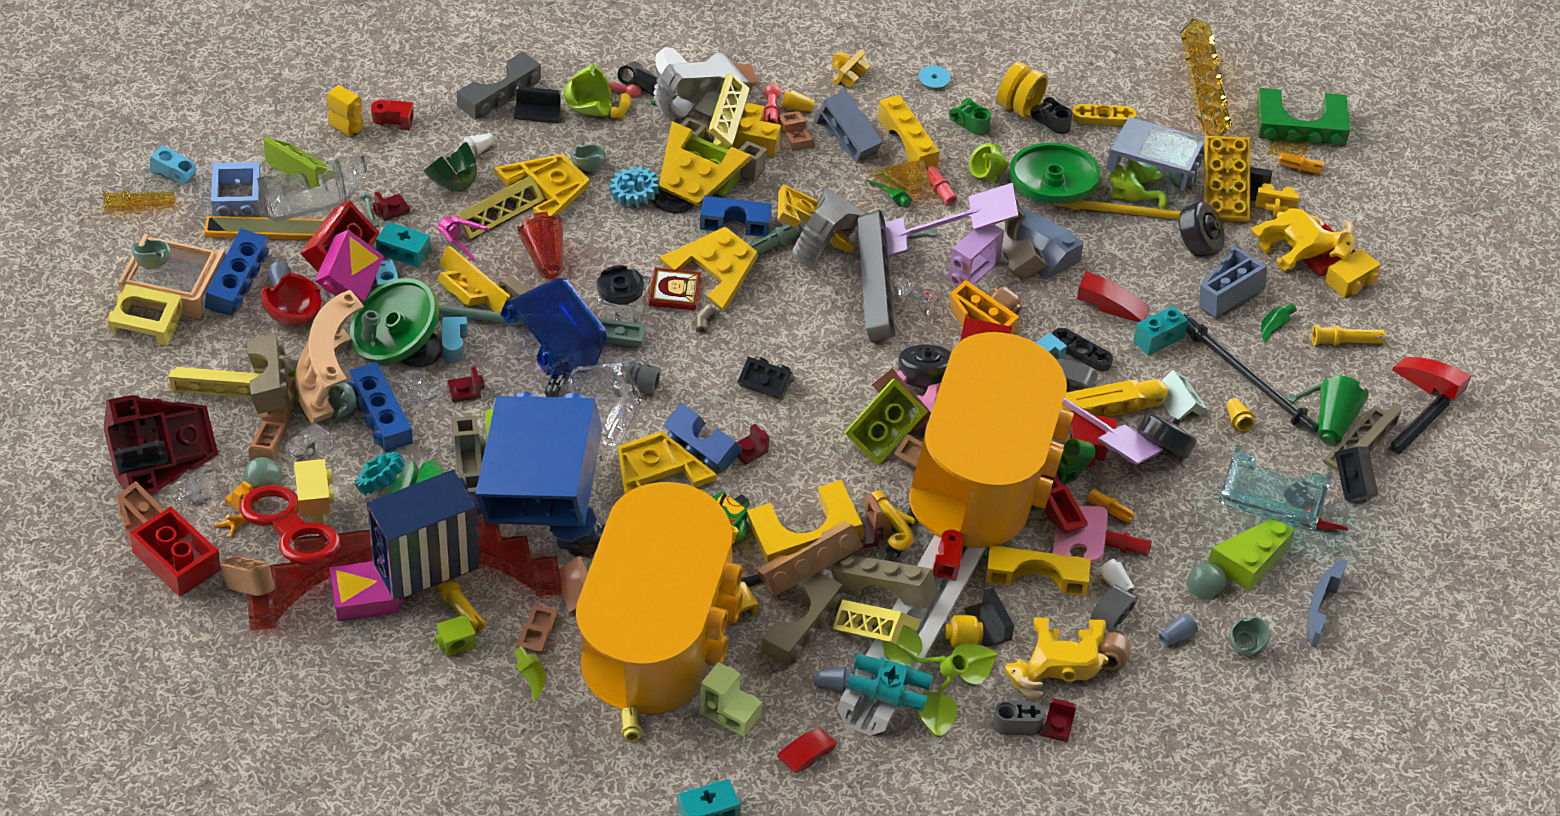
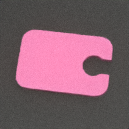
(1089, 537)

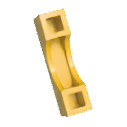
(897, 116)
(1068, 572)

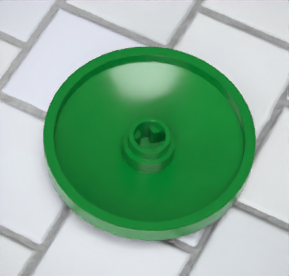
(1054, 173)
(407, 321)

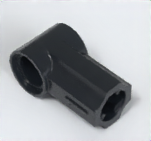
(641, 76)

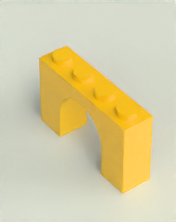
(779, 542)

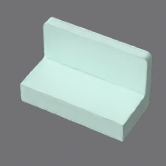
(1181, 397)

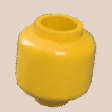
(963, 630)

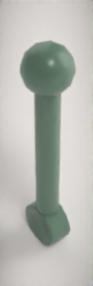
(365, 196)
(931, 233)
(1292, 398)

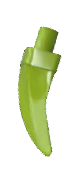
(532, 670)

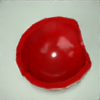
(292, 300)

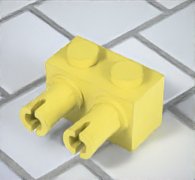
(313, 489)

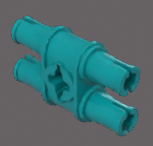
(884, 671)

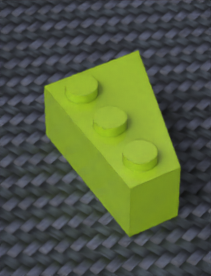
(1252, 552)

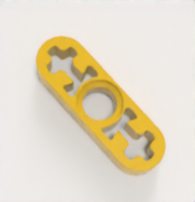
(1110, 110)

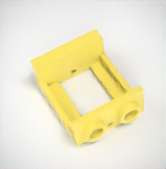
(161, 329)

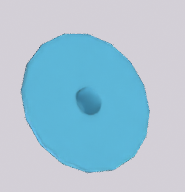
(934, 76)

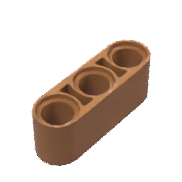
(247, 575)

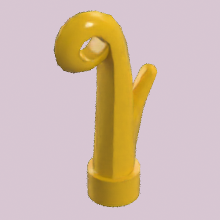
(897, 519)

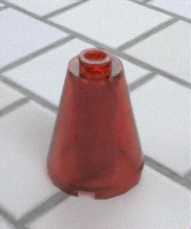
(544, 242)

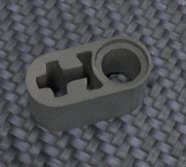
(1077, 375)
(1114, 607)
(1018, 718)

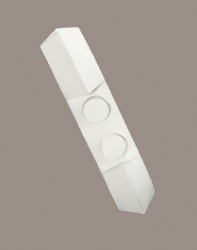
(671, 56)

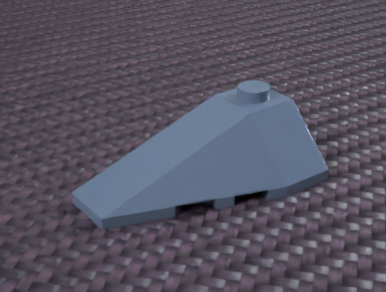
(1056, 243)

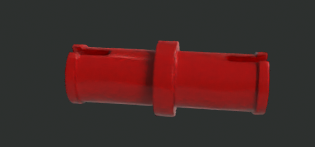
(1127, 542)

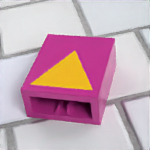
(349, 266)
(360, 592)

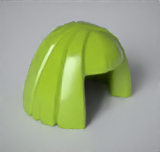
(589, 92)

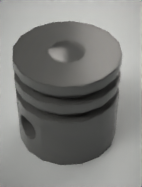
(645, 377)

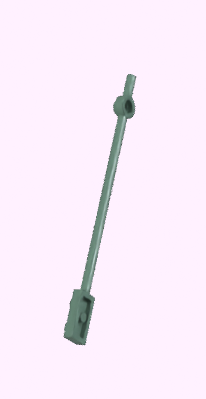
(617, 331)

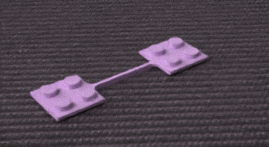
(985, 210)
(1122, 439)

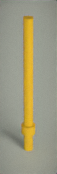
(1121, 209)

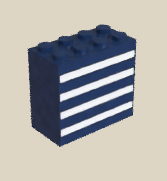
(424, 534)

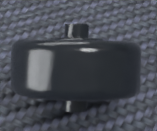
(1201, 229)
(923, 364)
(1167, 435)

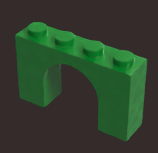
(1277, 124)

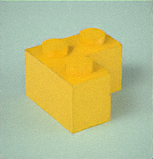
(754, 130)

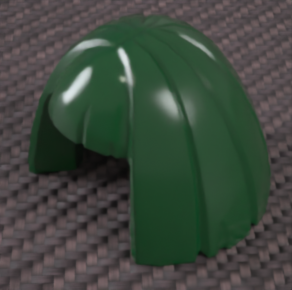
(454, 172)

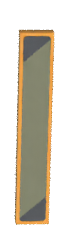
(287, 230)

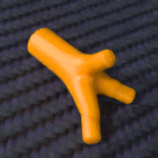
(233, 522)

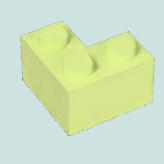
(726, 703)

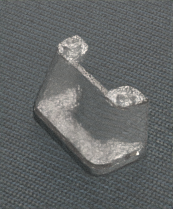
(292, 197)
(615, 398)

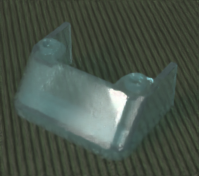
(1274, 493)

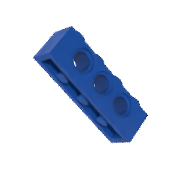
(236, 272)
(380, 407)

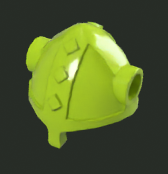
(988, 162)

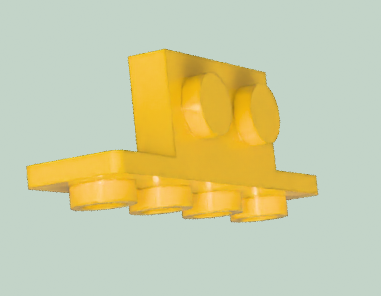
(469, 282)

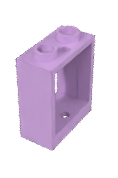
(975, 255)

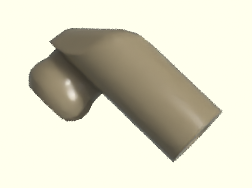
(704, 314)

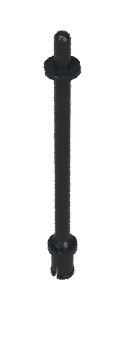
(1200, 333)

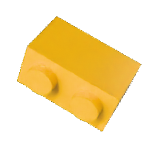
(1353, 273)

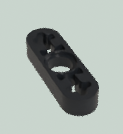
(1080, 342)

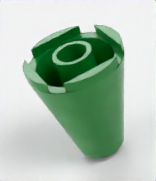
(1339, 406)

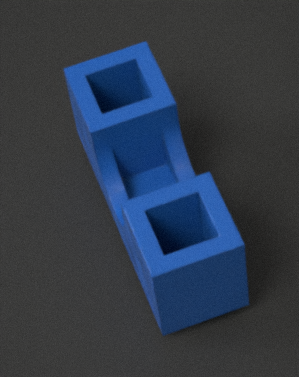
(719, 211)
(717, 449)

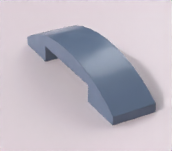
(1331, 582)

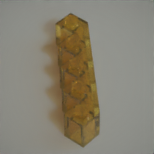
(1205, 78)

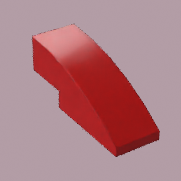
(1111, 298)
(1433, 376)
(1063, 508)

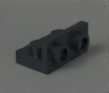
(765, 377)

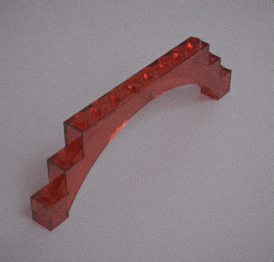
(293, 580)

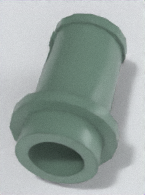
(370, 322)

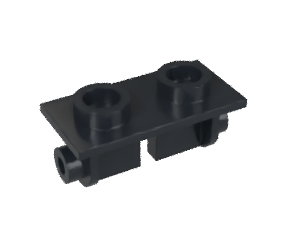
(141, 456)

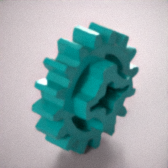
(379, 473)

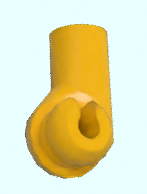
(624, 104)

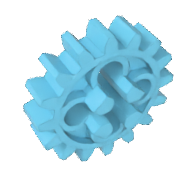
(626, 185)

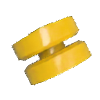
(1022, 89)

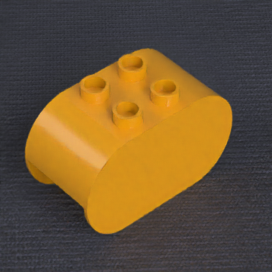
(991, 439)
(658, 598)

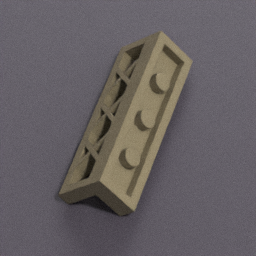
(1373, 436)

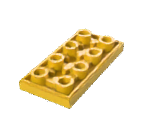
(1228, 177)

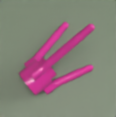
(451, 230)

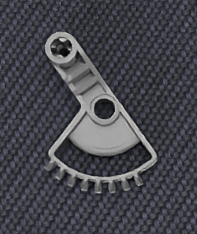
(692, 83)
(831, 215)

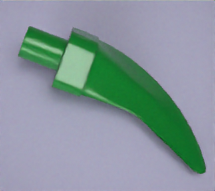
(899, 196)
(1275, 319)

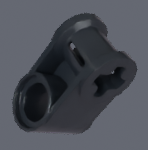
(1053, 115)

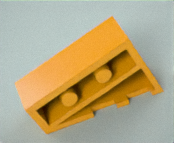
(975, 304)

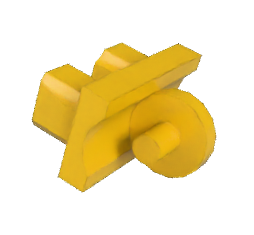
(845, 66)
(1276, 200)

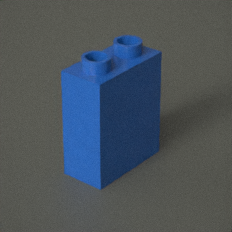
(539, 460)

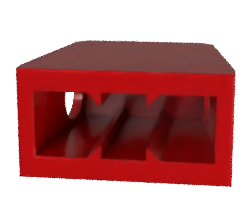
(1089, 432)

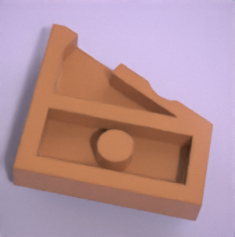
(136, 507)

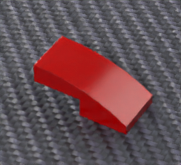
(806, 748)

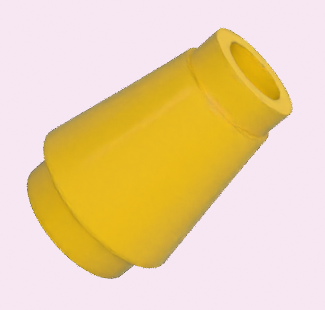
(797, 102)
(1240, 415)

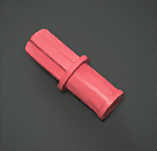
(941, 186)

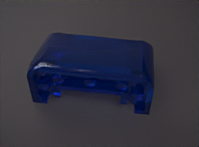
(560, 323)

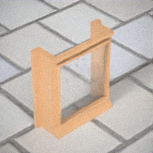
(185, 274)

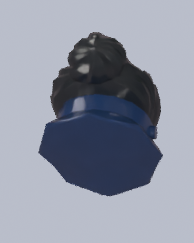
(580, 539)

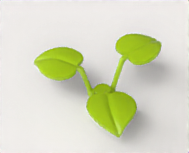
(967, 660)

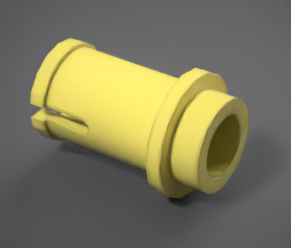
(631, 730)

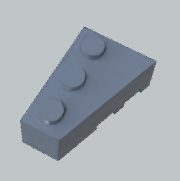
(849, 126)
(1232, 282)

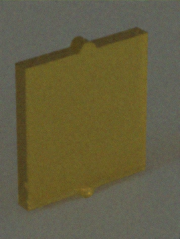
(1295, 148)

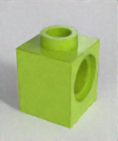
(455, 636)

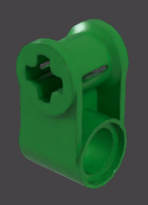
(972, 117)
(1074, 459)

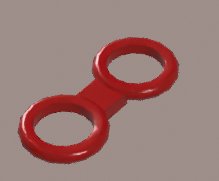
(289, 525)

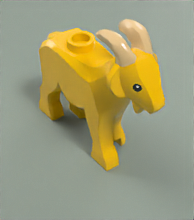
(1305, 237)
(1058, 658)

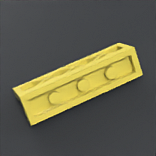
(732, 104)
(500, 196)
(211, 381)
(871, 615)

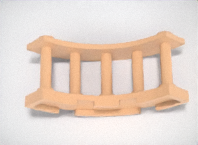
(317, 365)

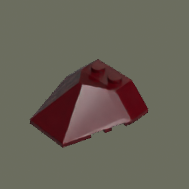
(141, 420)

